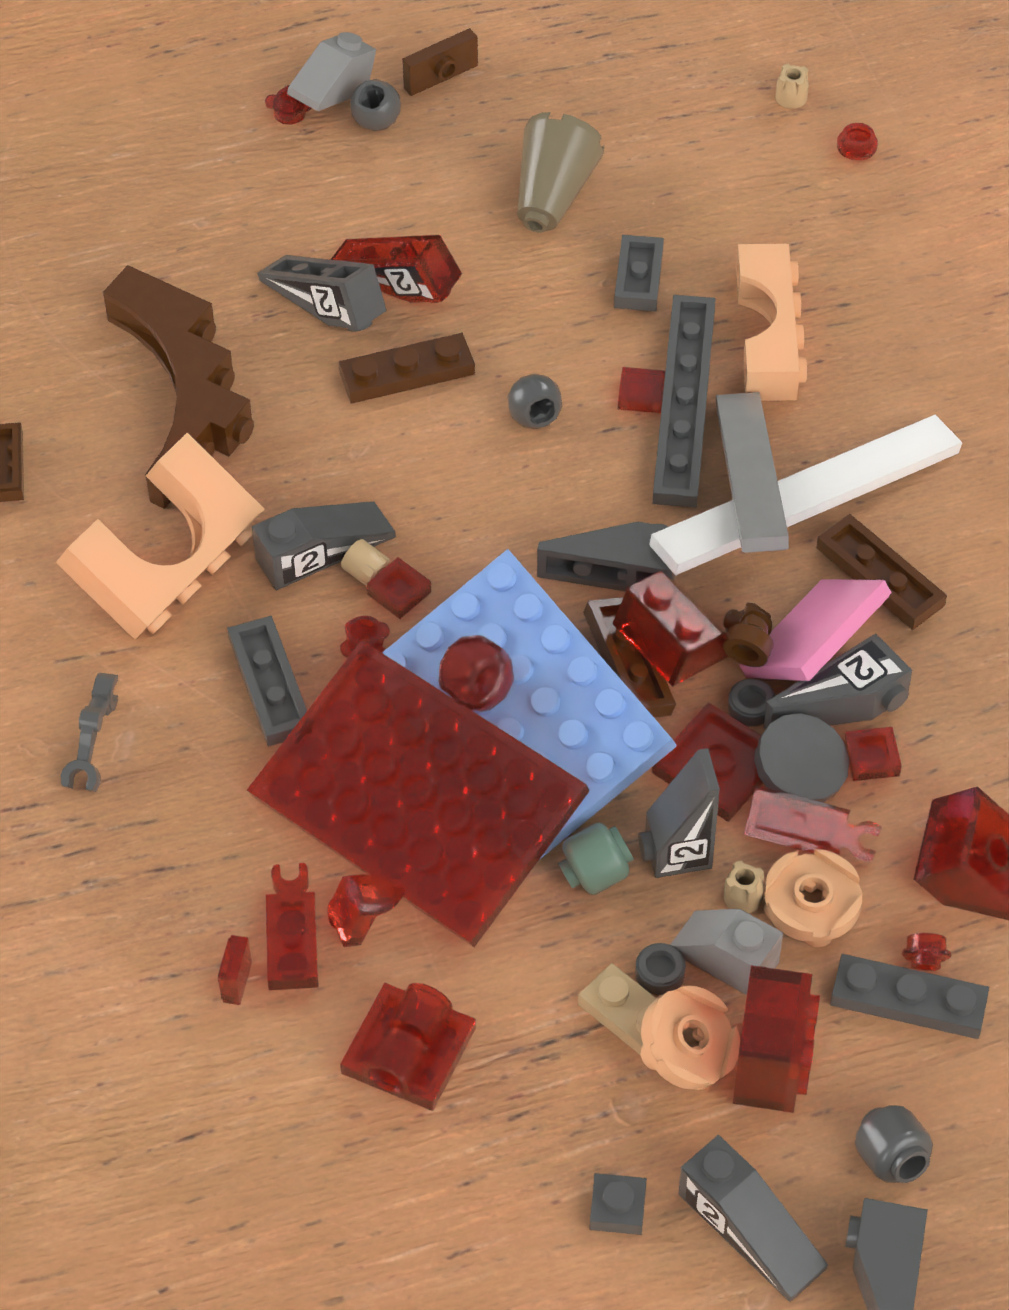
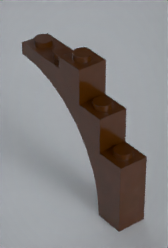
(180, 334)

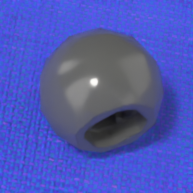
(375, 105)
(534, 401)

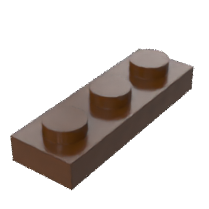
(406, 368)
(869, 558)
(626, 660)

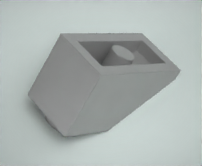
(333, 71)
(728, 944)

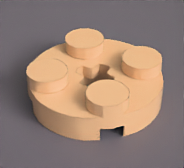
(806, 920)
(670, 1054)

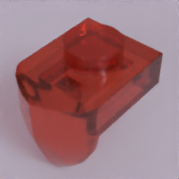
(358, 903)

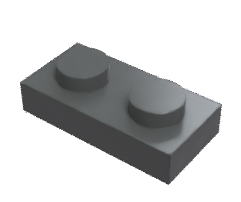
(639, 273)

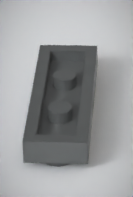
(267, 678)
(910, 996)

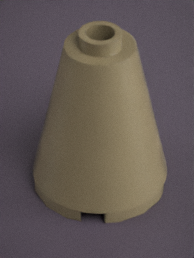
(554, 167)

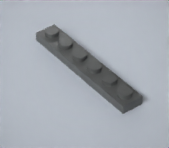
(684, 401)

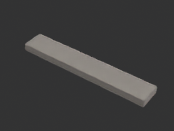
(751, 473)

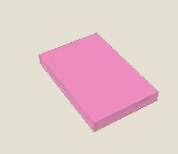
(819, 628)

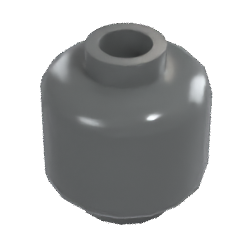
(894, 1144)

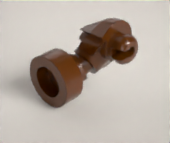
(748, 635)

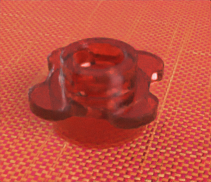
(286, 108)
(364, 628)

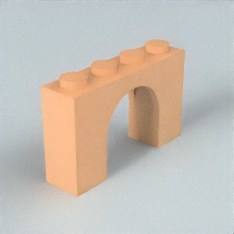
(140, 591)

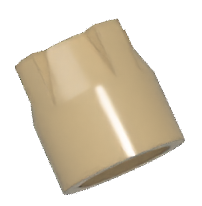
(792, 86)
(364, 561)
(744, 887)

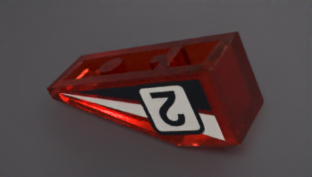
(406, 265)

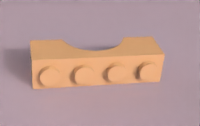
(766, 285)

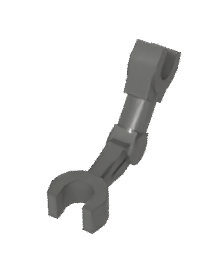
(90, 723)

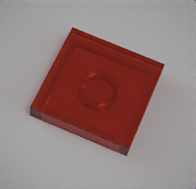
(731, 752)

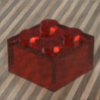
(776, 1039)

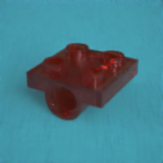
(409, 1044)

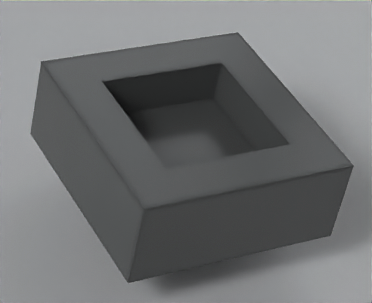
(618, 1204)

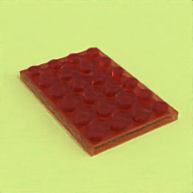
(419, 791)

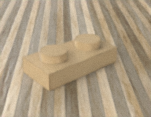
(617, 1004)

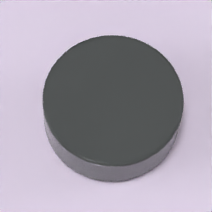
(748, 701)
(660, 968)

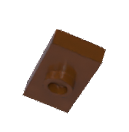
(440, 62)
(11, 462)

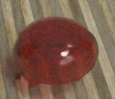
(476, 673)

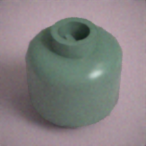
(595, 858)

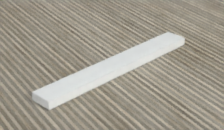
(812, 491)

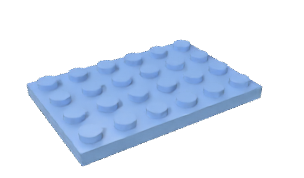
(562, 692)

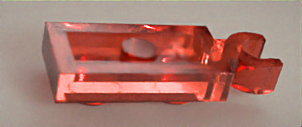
(806, 824)
(291, 933)

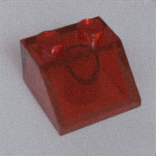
(670, 628)
(966, 853)

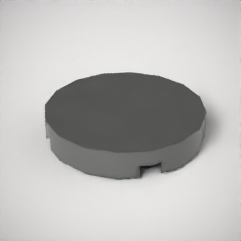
(802, 757)

